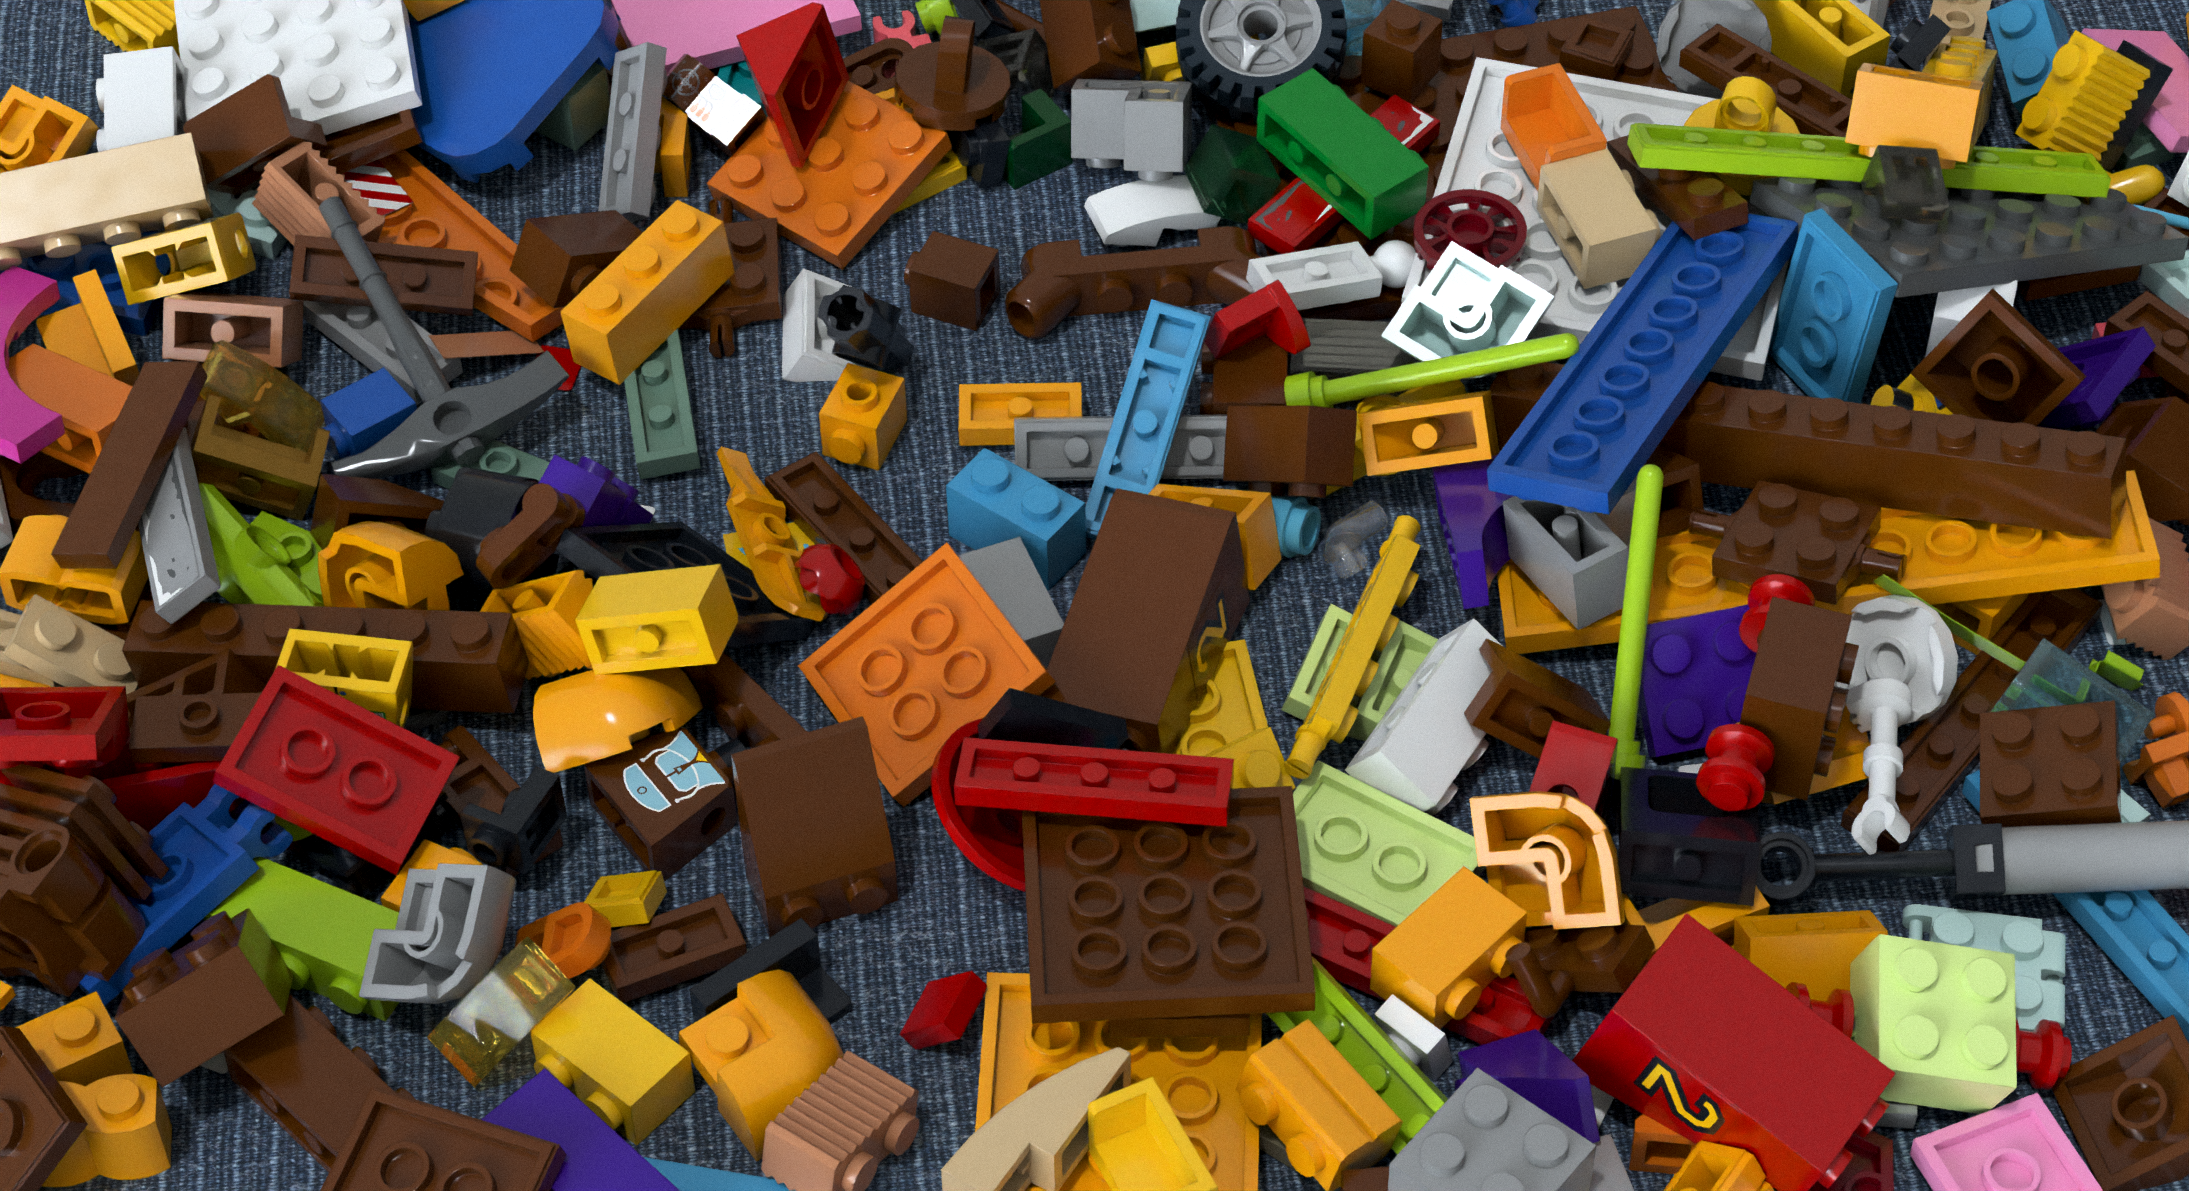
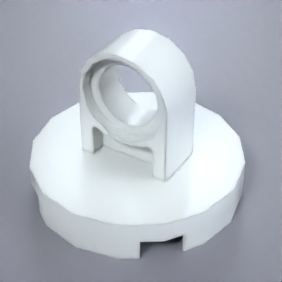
(1907, 643)

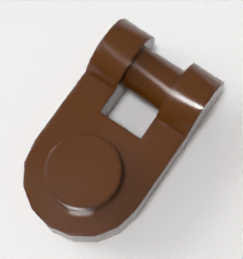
(530, 538)

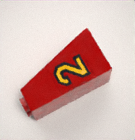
(1736, 1061)

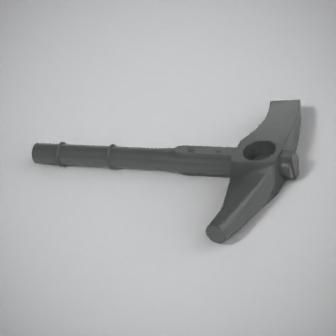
(450, 421)

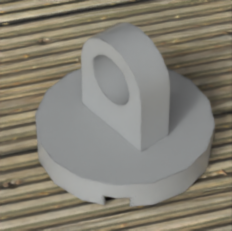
(1691, 19)

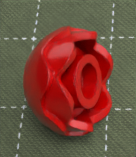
(832, 576)

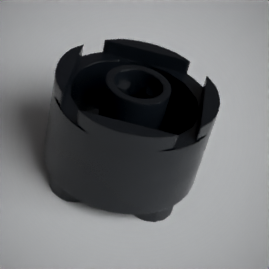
(473, 509)

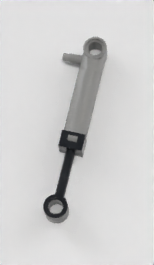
(2000, 860)

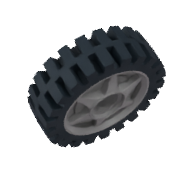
(1236, 69)

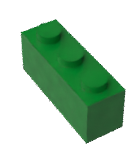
(1342, 153)

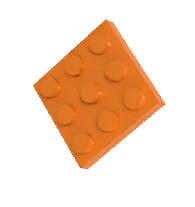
(850, 183)
(923, 667)

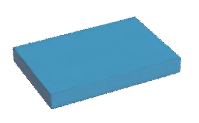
(1831, 312)

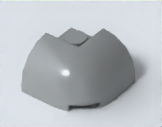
(443, 937)

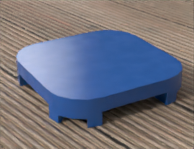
(499, 71)

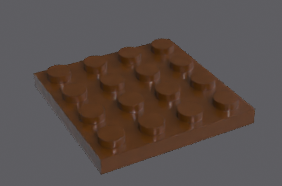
(1167, 914)

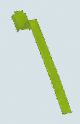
(2112, 667)

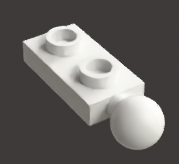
(1334, 272)

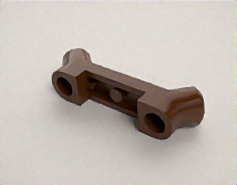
(1065, 284)

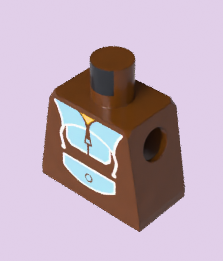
(666, 797)

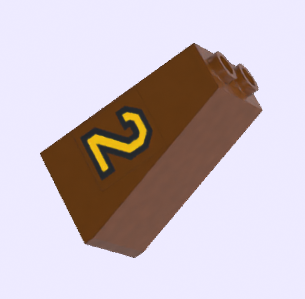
(1151, 616)

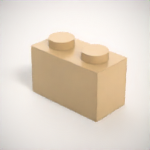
(1596, 217)

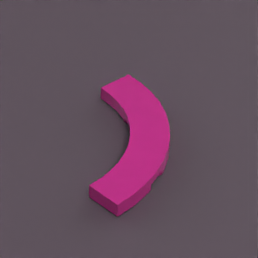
(24, 423)

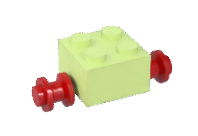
(1942, 1023)

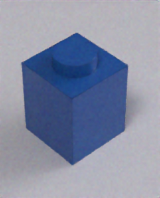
(364, 413)

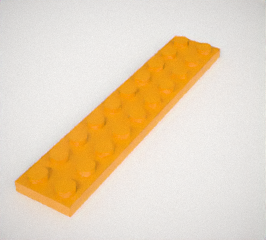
(1945, 564)

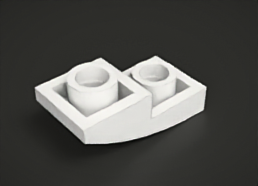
(1143, 208)

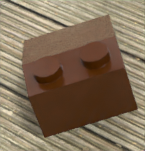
(814, 827)

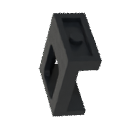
(1681, 843)

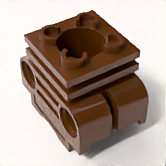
(67, 877)

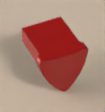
(1260, 313)

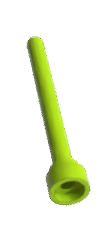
(1314, 390)
(1635, 617)

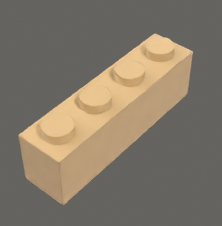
(101, 198)

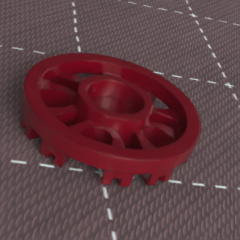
(1470, 227)

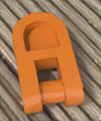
(571, 938)

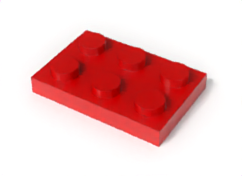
(336, 769)

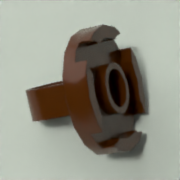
(952, 80)

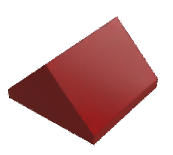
(796, 75)

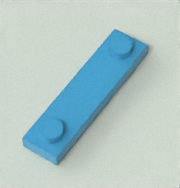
(1148, 407)

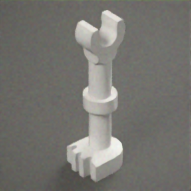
(1881, 708)

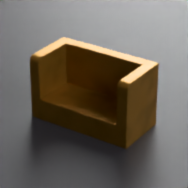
(256, 468)

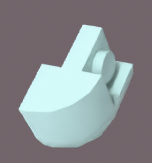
(1466, 309)

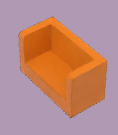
(1547, 119)

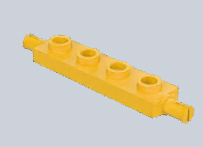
(1351, 665)

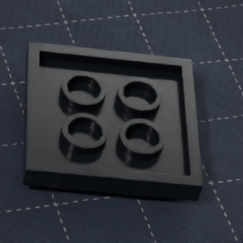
(673, 546)

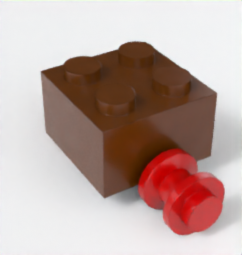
(1786, 701)

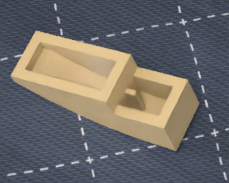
(1038, 1133)

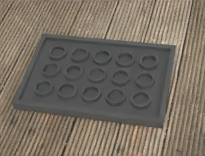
(1984, 233)

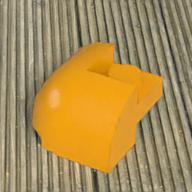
(40, 131)
(386, 568)
(604, 713)
(1549, 858)
(761, 1052)

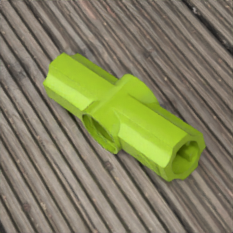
(249, 559)

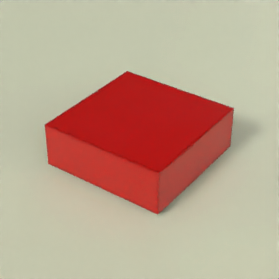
(944, 1010)

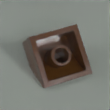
(1998, 367)

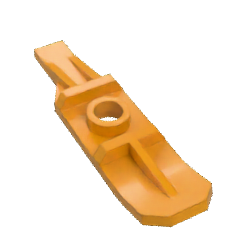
(766, 538)

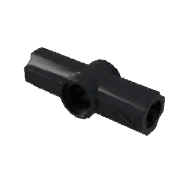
(865, 330)

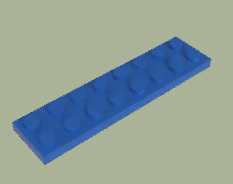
(1641, 365)

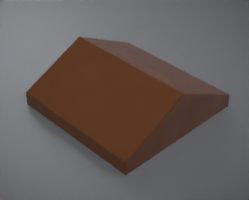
(2132, 1108)

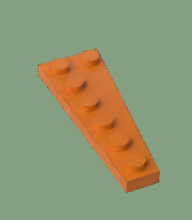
(448, 222)

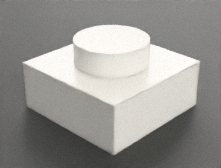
(1415, 1037)

